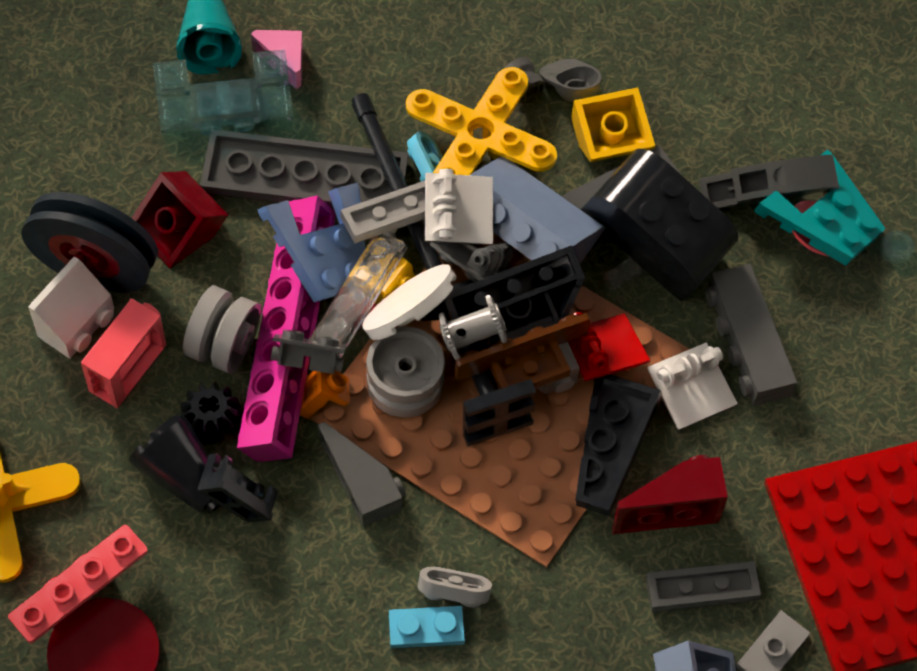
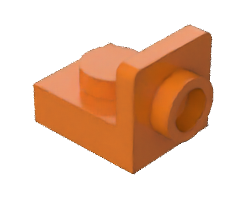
(324, 387)

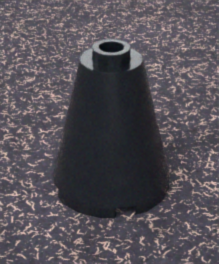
(175, 462)

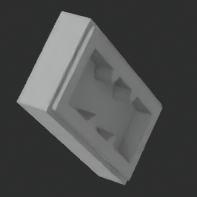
(774, 645)

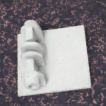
(458, 208)
(693, 385)

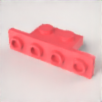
(77, 583)

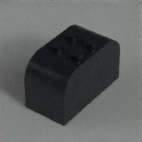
(662, 222)

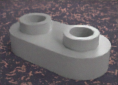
(454, 585)

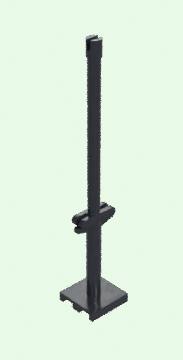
(495, 409)

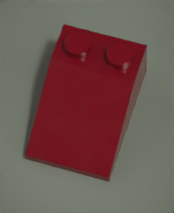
(681, 497)

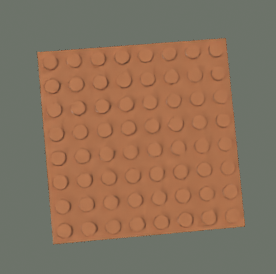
(511, 484)

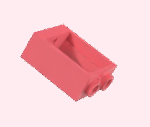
(124, 352)

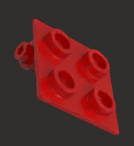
(608, 348)

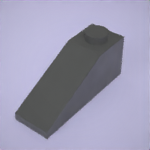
(364, 478)

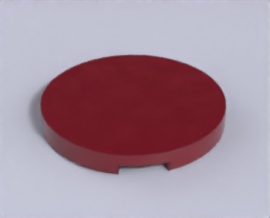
(104, 637)

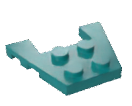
(836, 224)

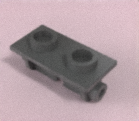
(322, 352)

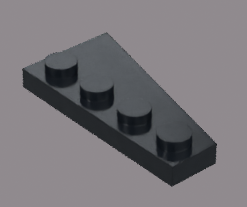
(614, 434)

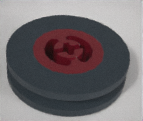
(97, 234)

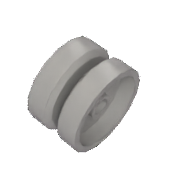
(221, 329)
(405, 372)

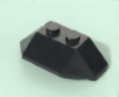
(527, 294)

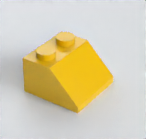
(611, 125)

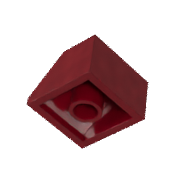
(179, 216)

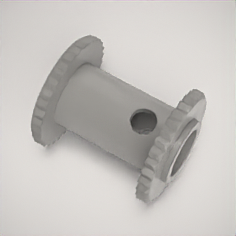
(477, 325)

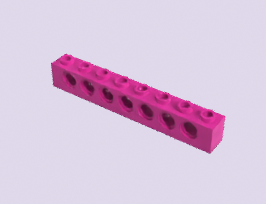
(278, 390)

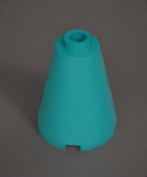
(208, 37)

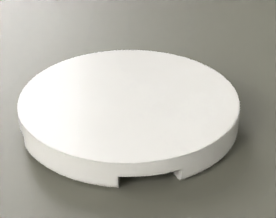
(409, 302)

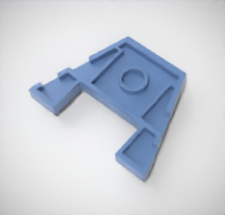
(321, 256)

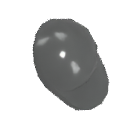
(572, 79)

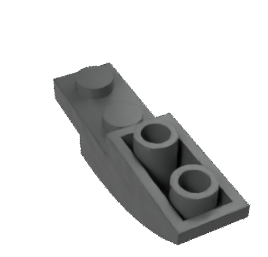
(758, 181)

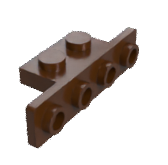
(526, 357)

